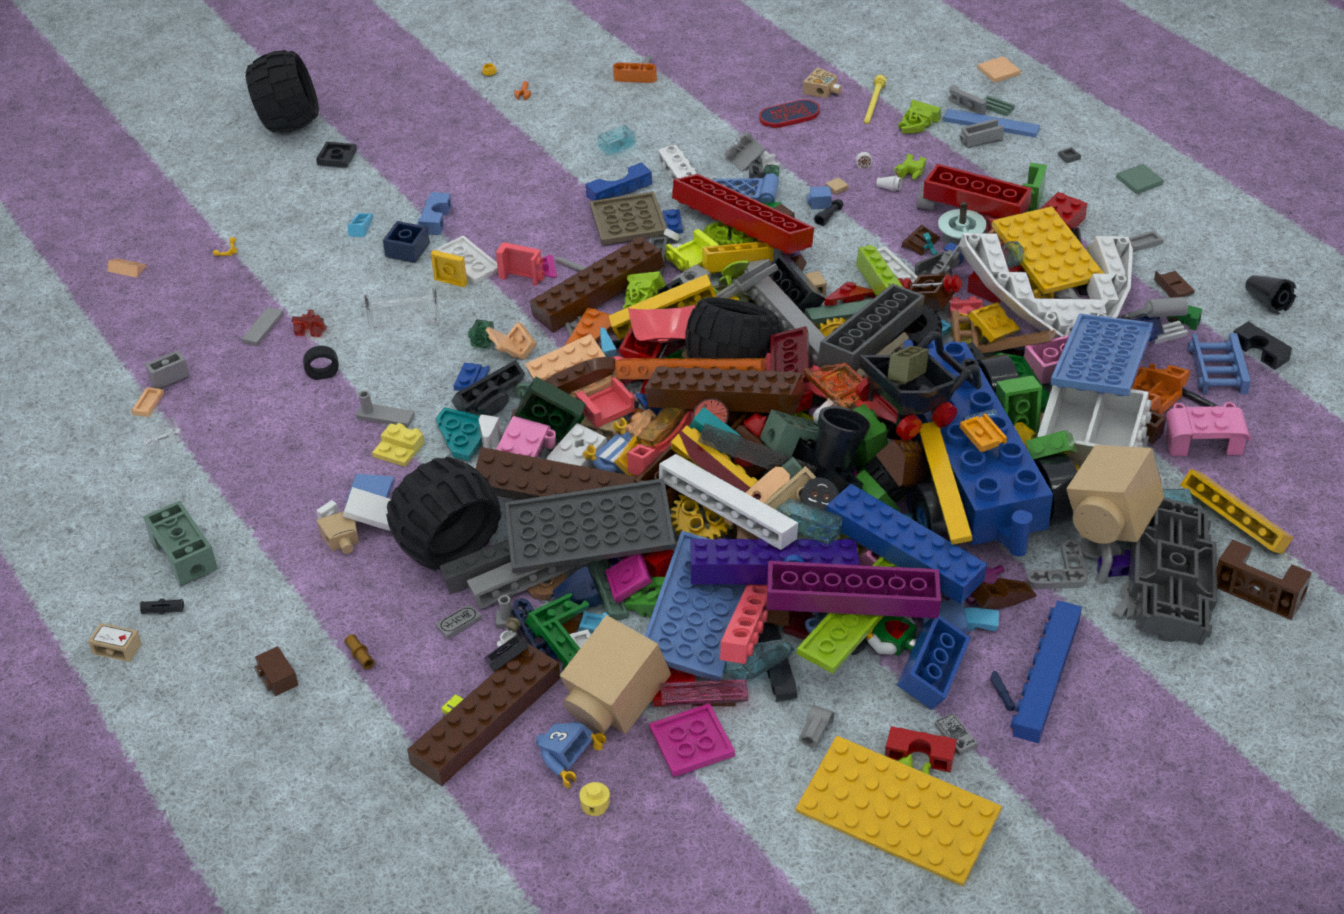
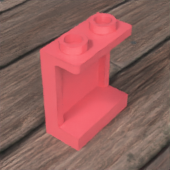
(519, 261)
(607, 404)

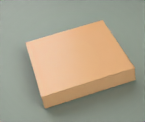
(999, 69)

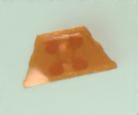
(836, 382)

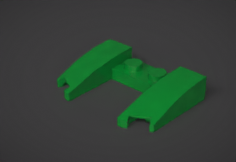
(548, 623)

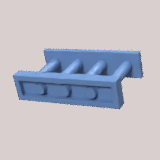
(1234, 357)

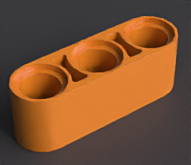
(634, 72)

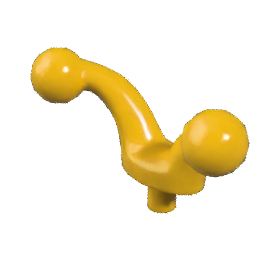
(230, 252)

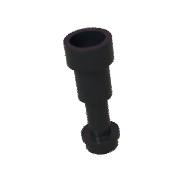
(823, 217)

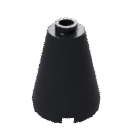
(1272, 291)

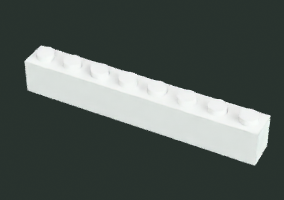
(728, 501)

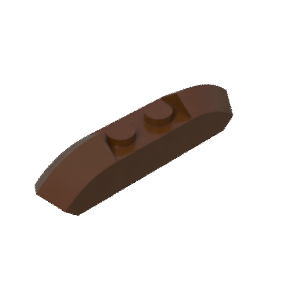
(582, 374)

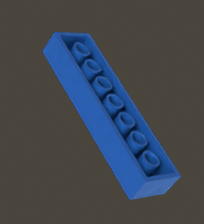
(906, 542)

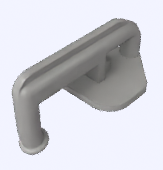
(1106, 551)

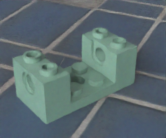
(784, 431)
(181, 541)

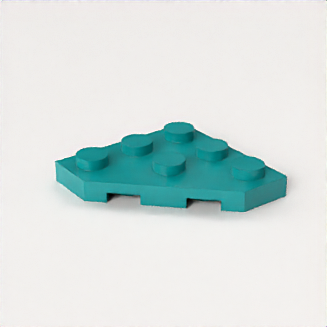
(460, 432)

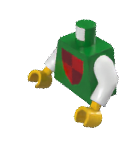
(893, 635)

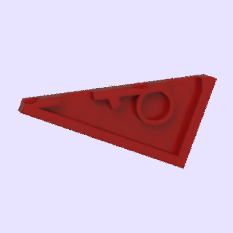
(848, 293)

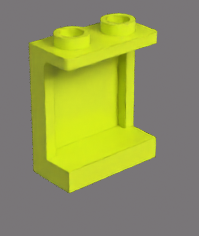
(690, 252)

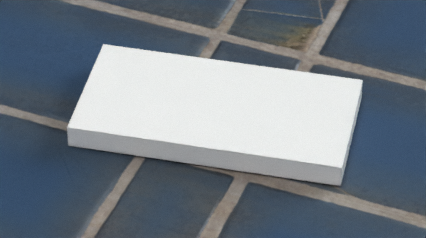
(477, 263)

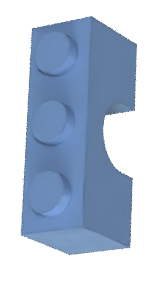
(432, 215)

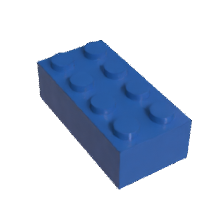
(934, 662)

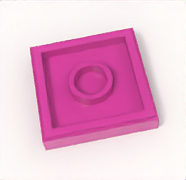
(628, 577)

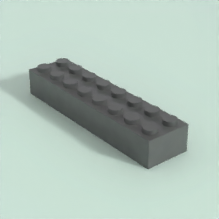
(871, 326)

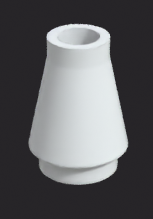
(890, 183)

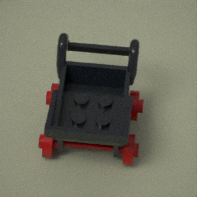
(921, 394)

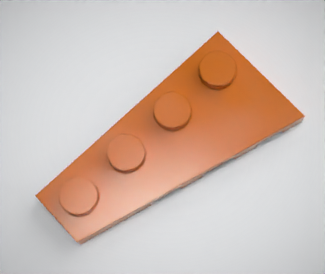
(590, 324)

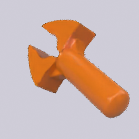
(523, 91)

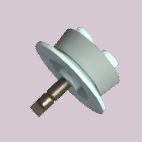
(960, 221)

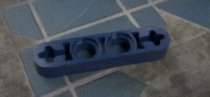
(527, 632)

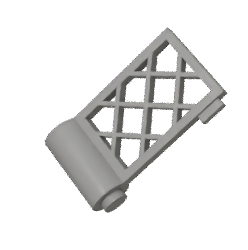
(1160, 308)

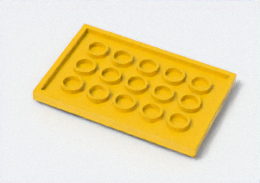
(1051, 250)

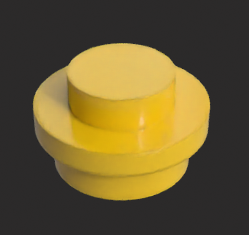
(489, 69)

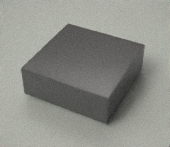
(1069, 155)

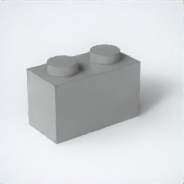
(167, 369)

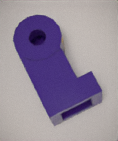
(1119, 566)

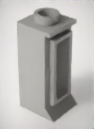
(981, 133)

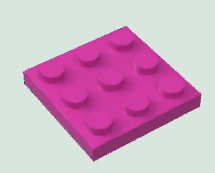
(691, 740)

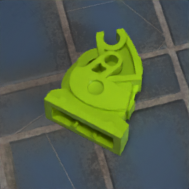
(919, 116)
(642, 287)

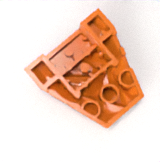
(1162, 385)

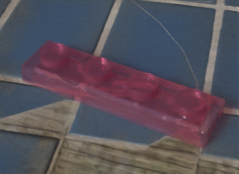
(704, 692)

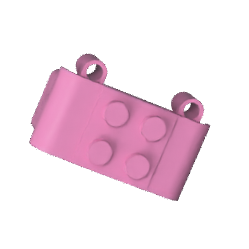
(1206, 424)
(527, 437)

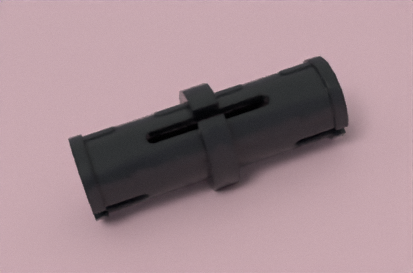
(162, 606)

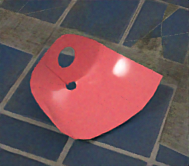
(660, 324)

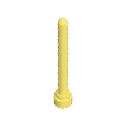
(879, 83)

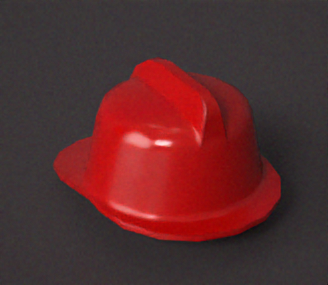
(756, 423)

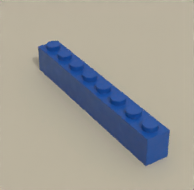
(1047, 672)

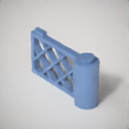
(764, 191)

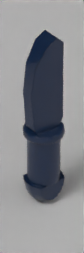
(1002, 692)

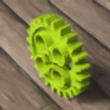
(720, 234)

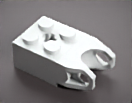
(574, 444)

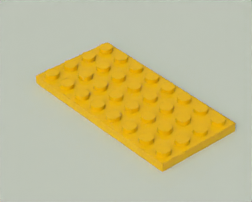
(899, 810)

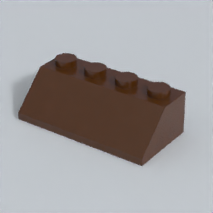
(905, 462)

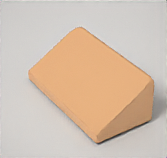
(125, 267)

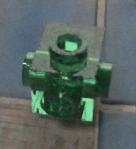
(478, 334)

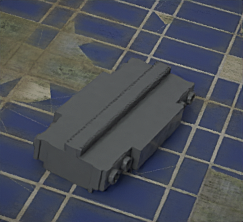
(1174, 574)

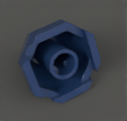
(581, 586)

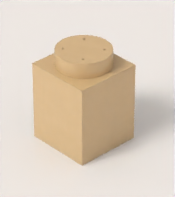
(1115, 493)
(613, 677)

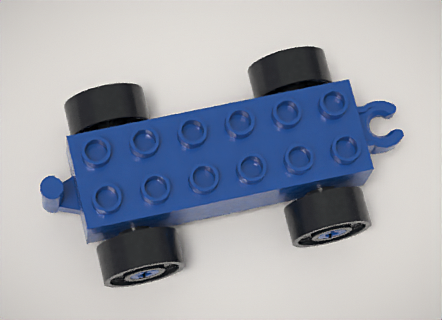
(1000, 488)

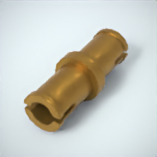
(359, 651)

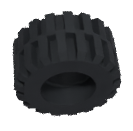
(885, 480)

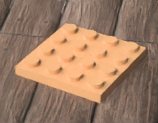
(568, 356)

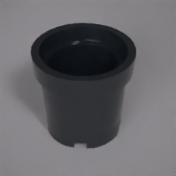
(839, 437)

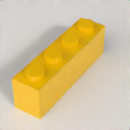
(718, 257)

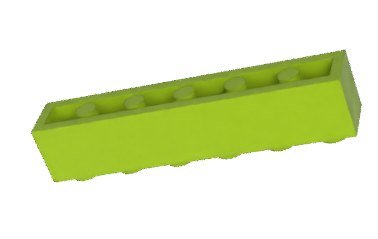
(875, 269)

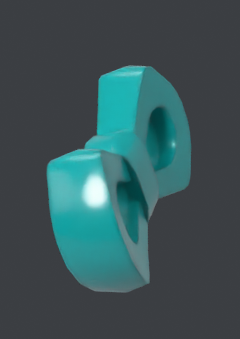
(929, 244)

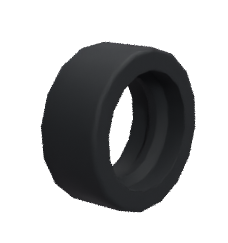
(320, 352)

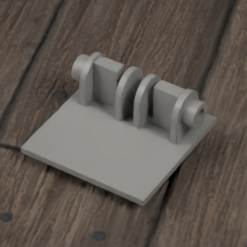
(745, 151)
(948, 261)

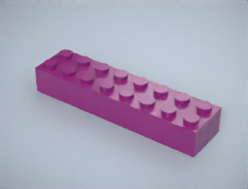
(853, 589)

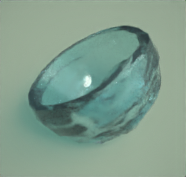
(1013, 253)

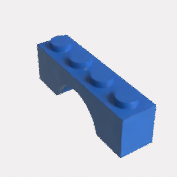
(637, 178)

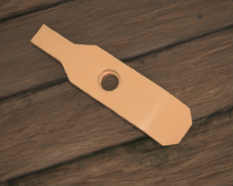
(768, 485)

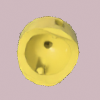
(594, 796)

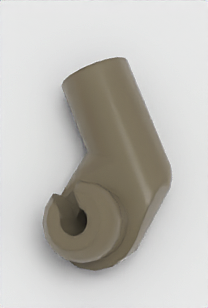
(513, 624)

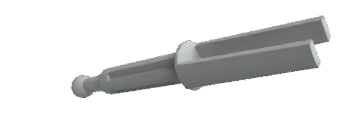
(748, 279)

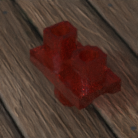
(309, 322)

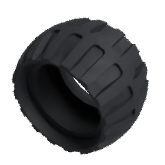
(443, 512)

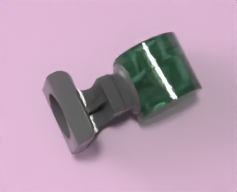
(770, 168)

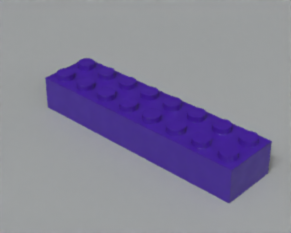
(747, 559)

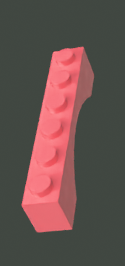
(642, 456)

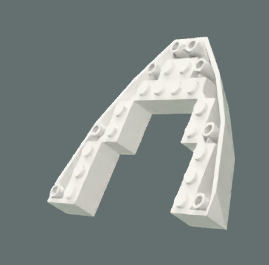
(1105, 290)

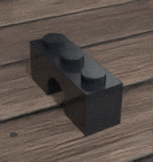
(1274, 352)

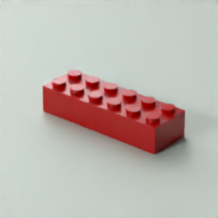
(980, 192)

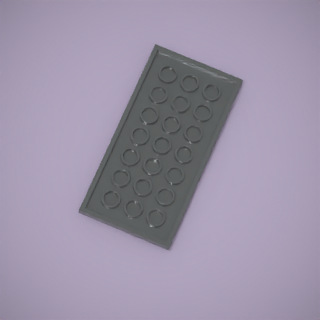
(589, 525)

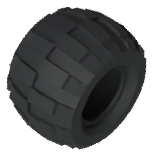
(282, 91)
(729, 329)

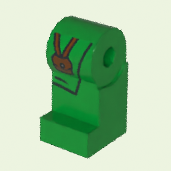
(1192, 317)

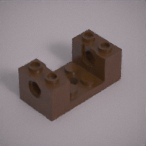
(1275, 594)

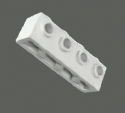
(674, 162)

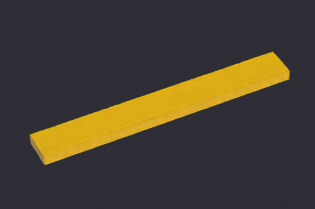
(945, 484)

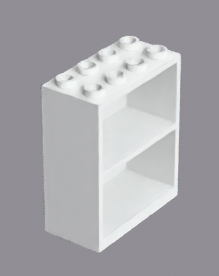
(1097, 418)

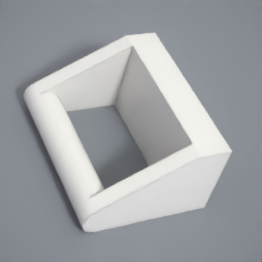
(490, 431)

